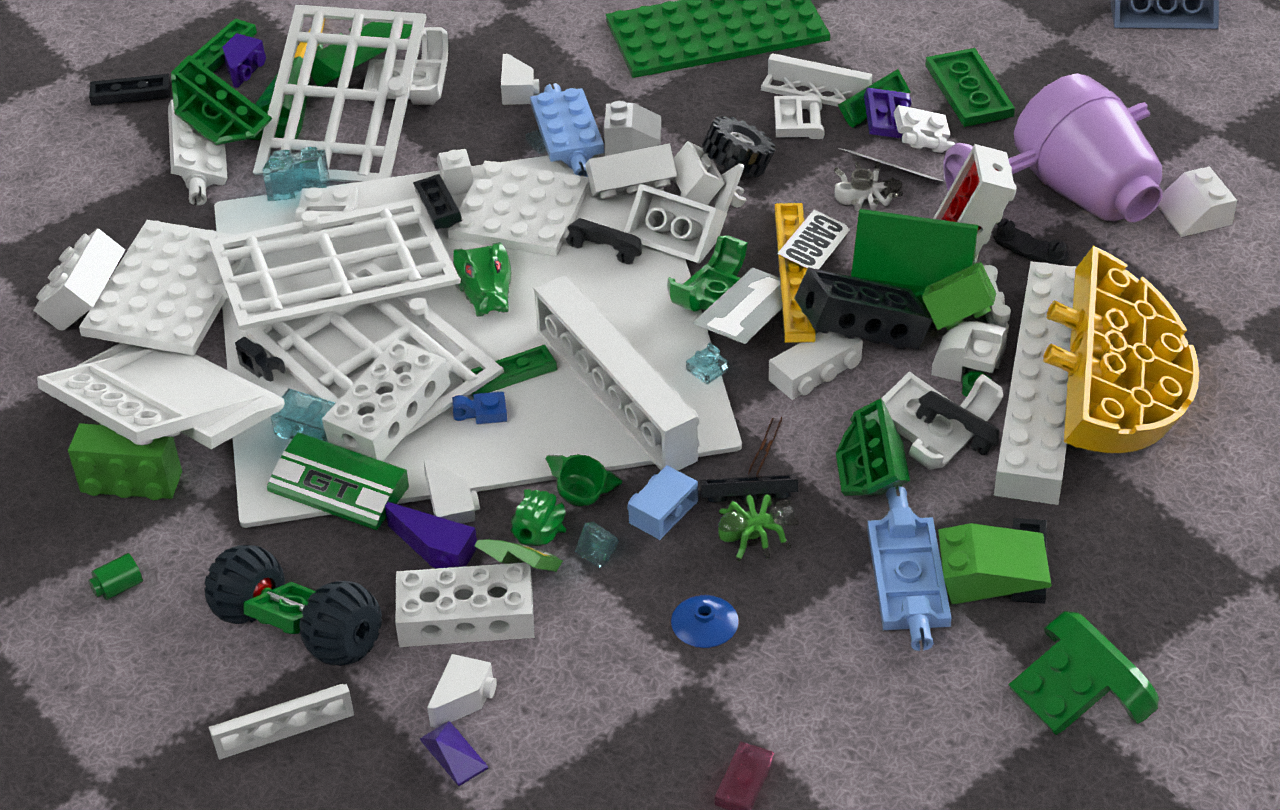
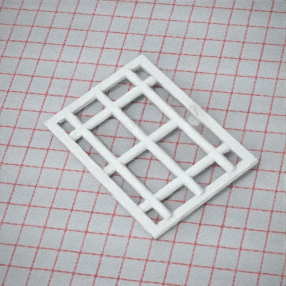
(395, 85)
(345, 287)
(337, 375)

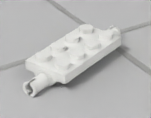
(195, 158)

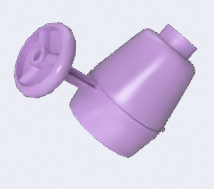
(1083, 148)

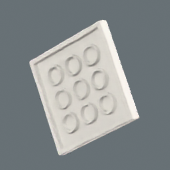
(520, 208)

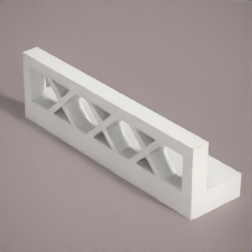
(815, 76)
(281, 721)

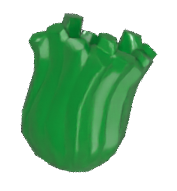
(537, 518)

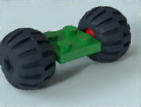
(334, 621)

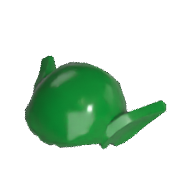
(581, 478)

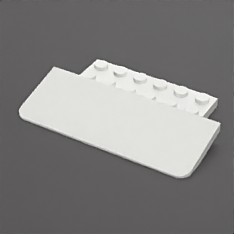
(161, 394)

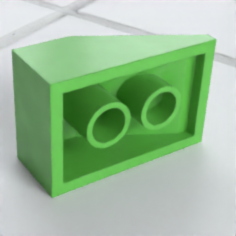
(992, 561)

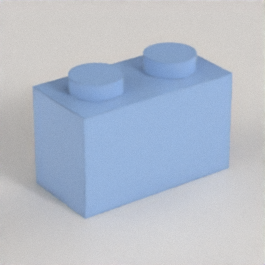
(662, 502)

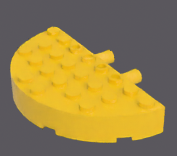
(1125, 360)

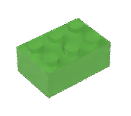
(118, 467)

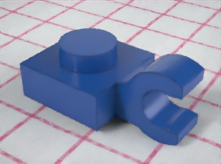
(483, 407)

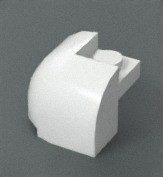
(969, 346)

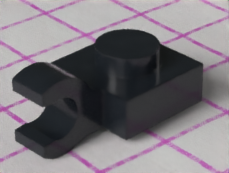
(255, 359)

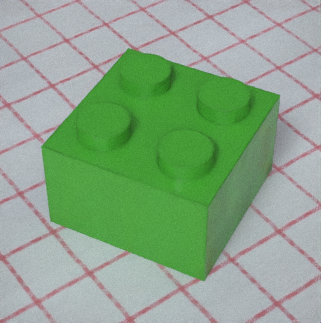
(959, 296)

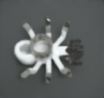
(863, 186)

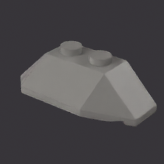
(630, 128)

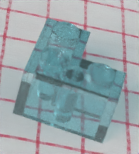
(290, 172)

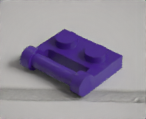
(880, 108)

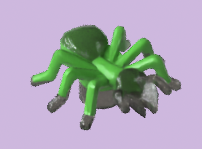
(749, 525)

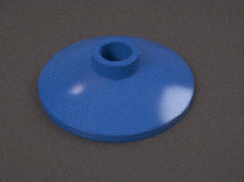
(704, 630)

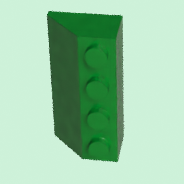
(329, 60)

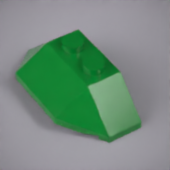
(214, 105)
(871, 453)

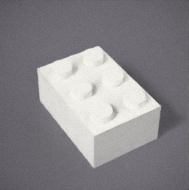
(78, 279)

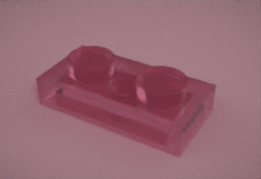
(744, 777)

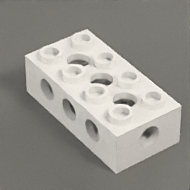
(387, 400)
(464, 604)

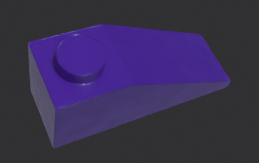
(435, 539)

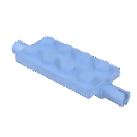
(567, 126)
(908, 571)

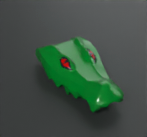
(484, 277)

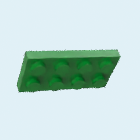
(969, 87)

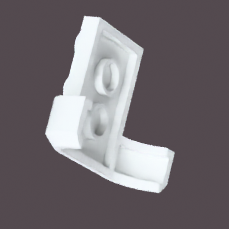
(428, 72)
(938, 441)

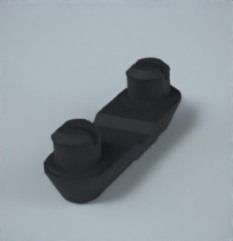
(625, 243)
(1027, 246)
(934, 404)

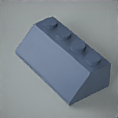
(1166, 14)

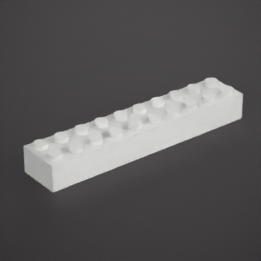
(1034, 423)

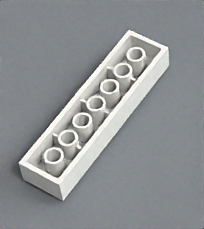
(617, 374)

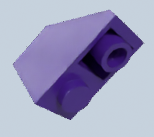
(243, 57)

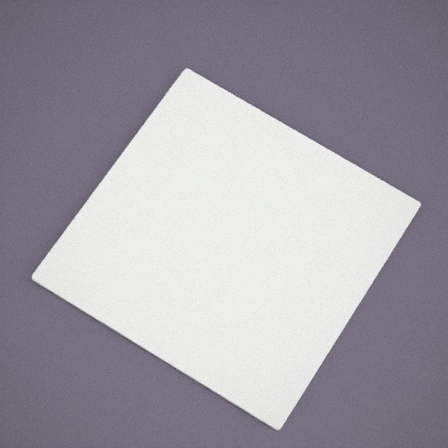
(543, 413)

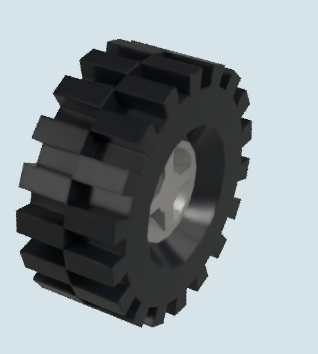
(736, 143)

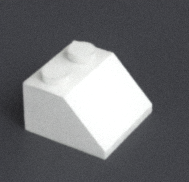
(1198, 202)

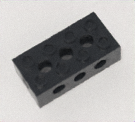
(863, 309)

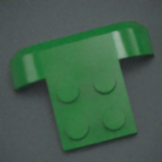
(712, 279)
(1079, 673)

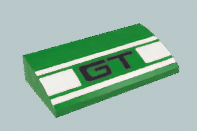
(337, 480)

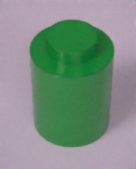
(115, 577)

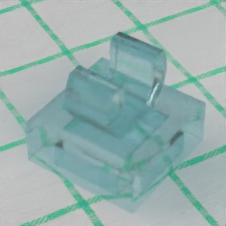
(707, 364)
(596, 544)

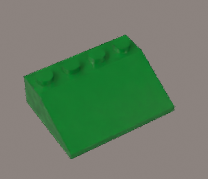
(911, 249)

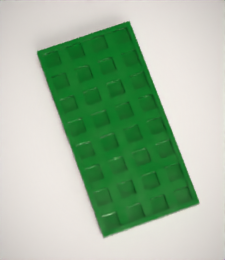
(711, 31)

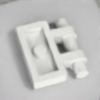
(923, 128)

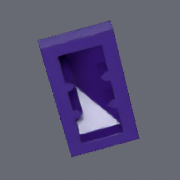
(454, 753)

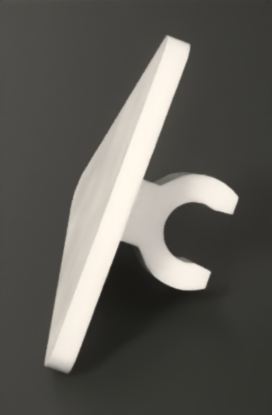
(730, 192)

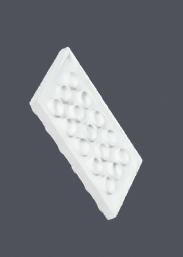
(162, 290)

